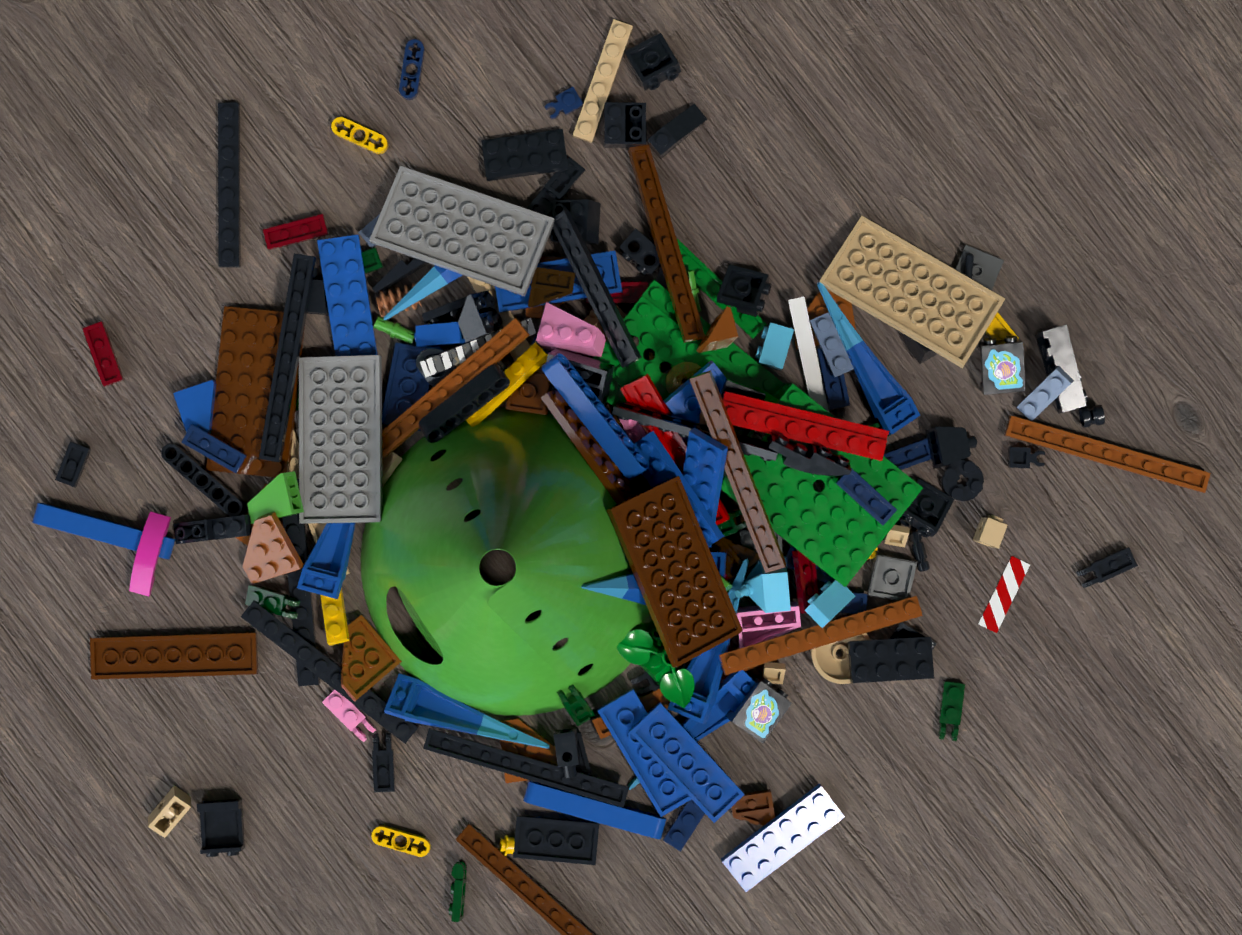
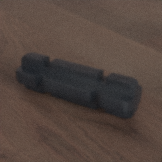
(919, 551)

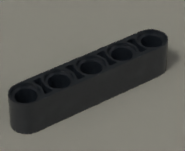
(464, 403)
(194, 476)

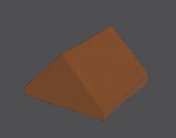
(721, 332)

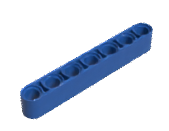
(595, 416)
(95, 528)
(595, 810)

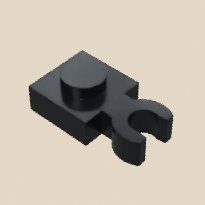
(1021, 457)

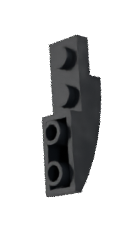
(815, 461)
(212, 529)

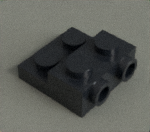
(653, 62)
(744, 290)
(927, 510)

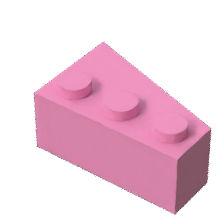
(569, 333)
(764, 626)

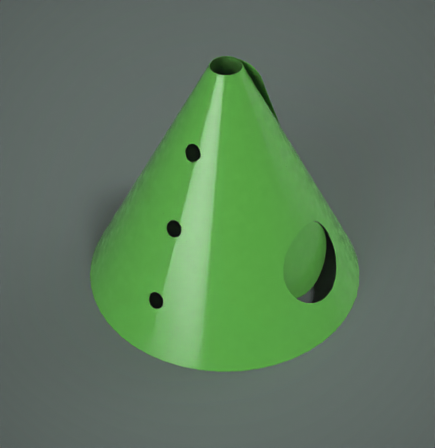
(552, 519)

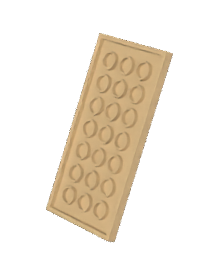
(912, 291)

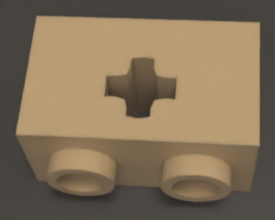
(990, 531)
(169, 811)

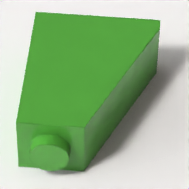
(278, 496)

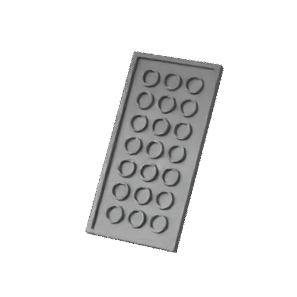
(462, 230)
(340, 439)

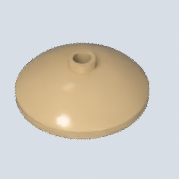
(831, 666)

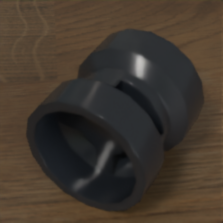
(1091, 416)

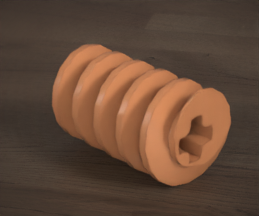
(387, 302)

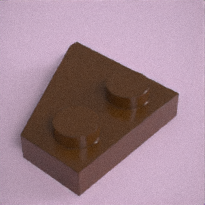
(754, 807)

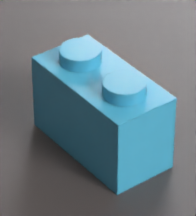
(775, 346)
(829, 603)

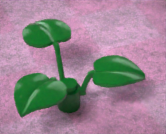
(674, 686)

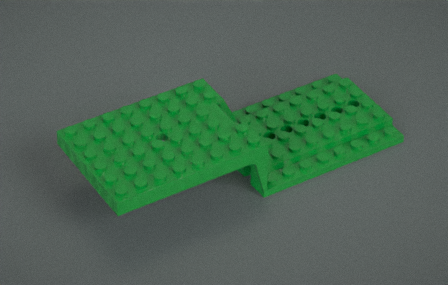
(821, 524)

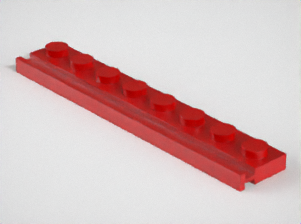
(644, 394)
(805, 426)

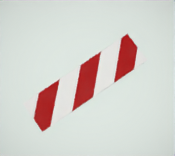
(1004, 594)

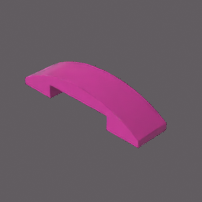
(148, 553)

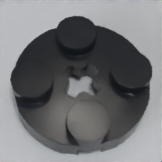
(973, 485)

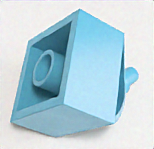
(768, 589)

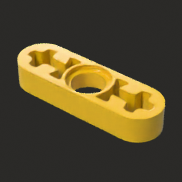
(343, 134)
(414, 850)

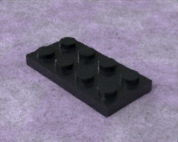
(524, 155)
(890, 660)
(556, 840)

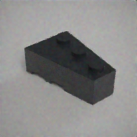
(594, 372)

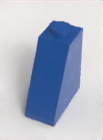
(439, 335)
(197, 405)

